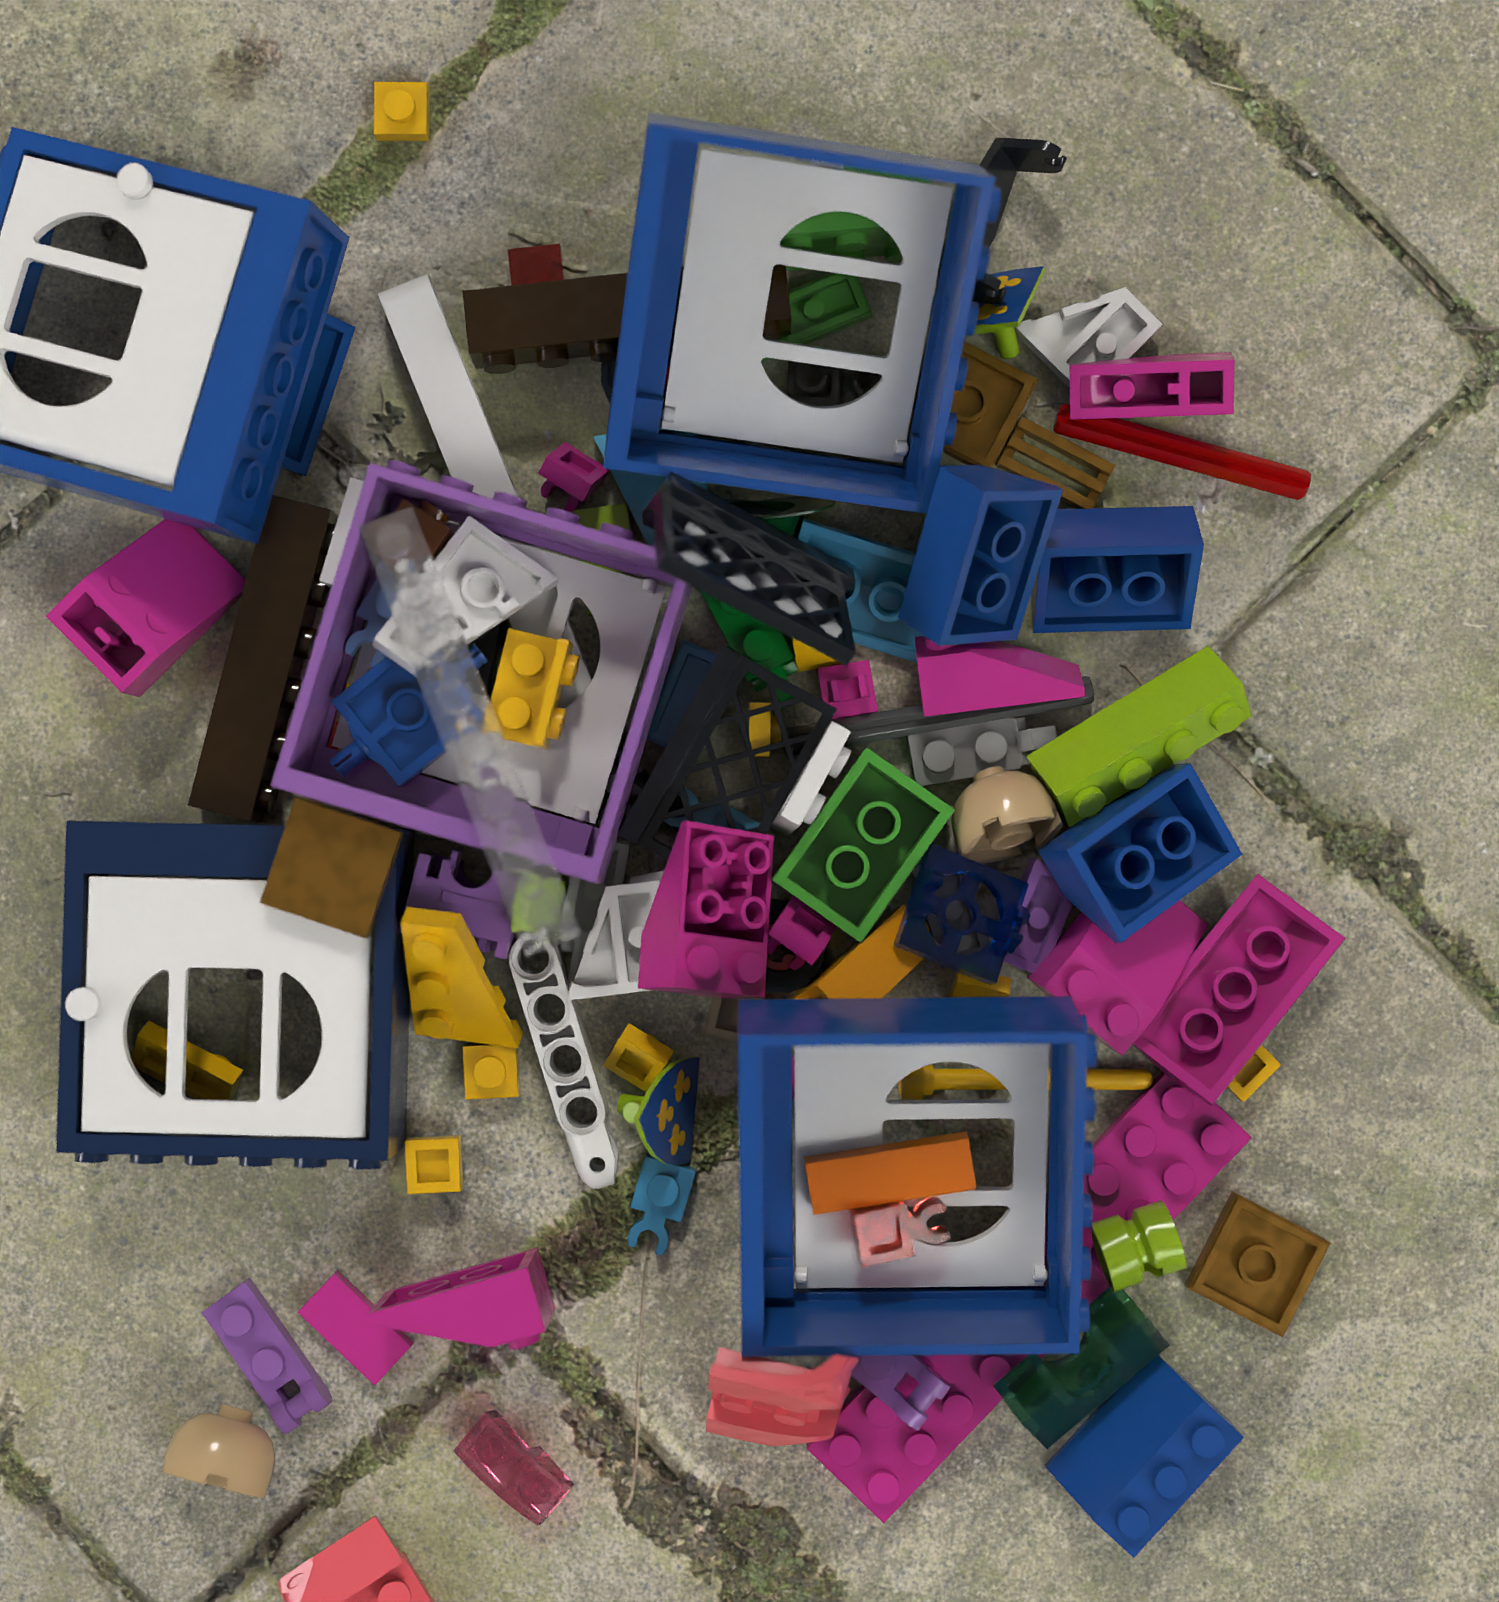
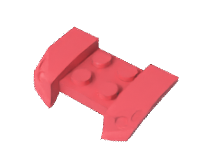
(775, 1400)
(356, 1569)

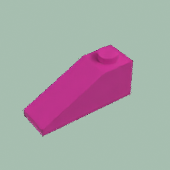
(1153, 386)
(990, 676)

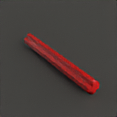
(1186, 453)

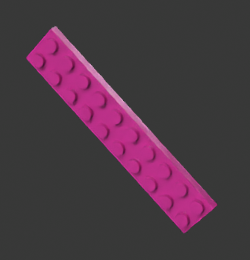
(1155, 1151)

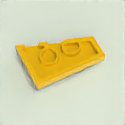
(448, 982)

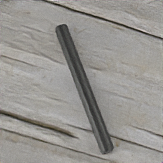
(911, 719)

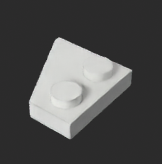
(1090, 332)
(804, 800)
(614, 942)

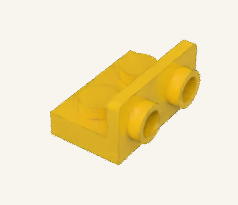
(531, 687)

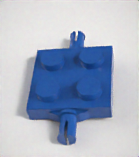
(390, 722)

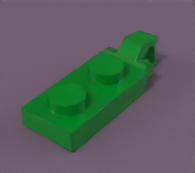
(754, 641)

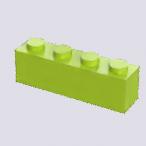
(1140, 735)

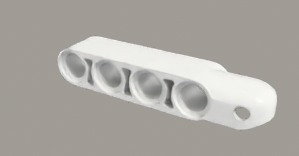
(584, 1139)

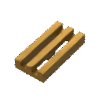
(1065, 447)

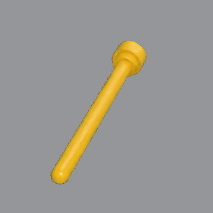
(927, 1079)

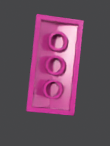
(1237, 989)

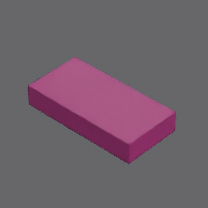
(341, 1318)

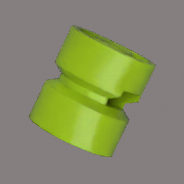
(1138, 1246)

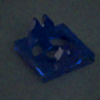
(1009, 895)

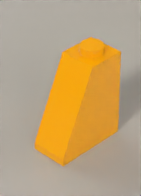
(865, 967)

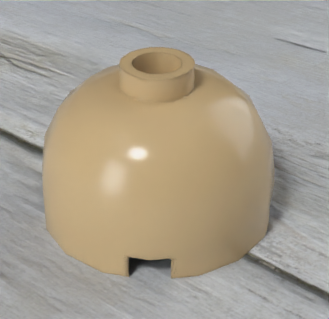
(1002, 813)
(222, 1452)

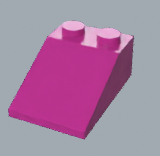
(1122, 982)
(477, 1305)

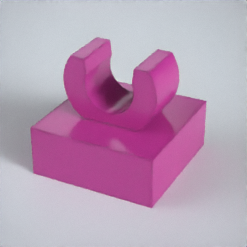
(573, 473)
(848, 689)
(800, 931)

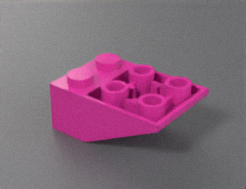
(148, 605)
(710, 915)

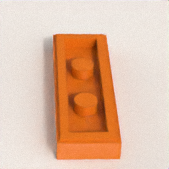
(890, 1173)

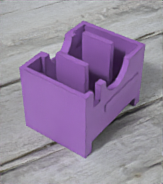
(443, 886)

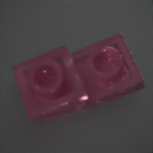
(512, 1470)

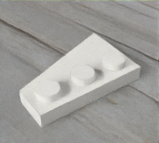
(483, 582)

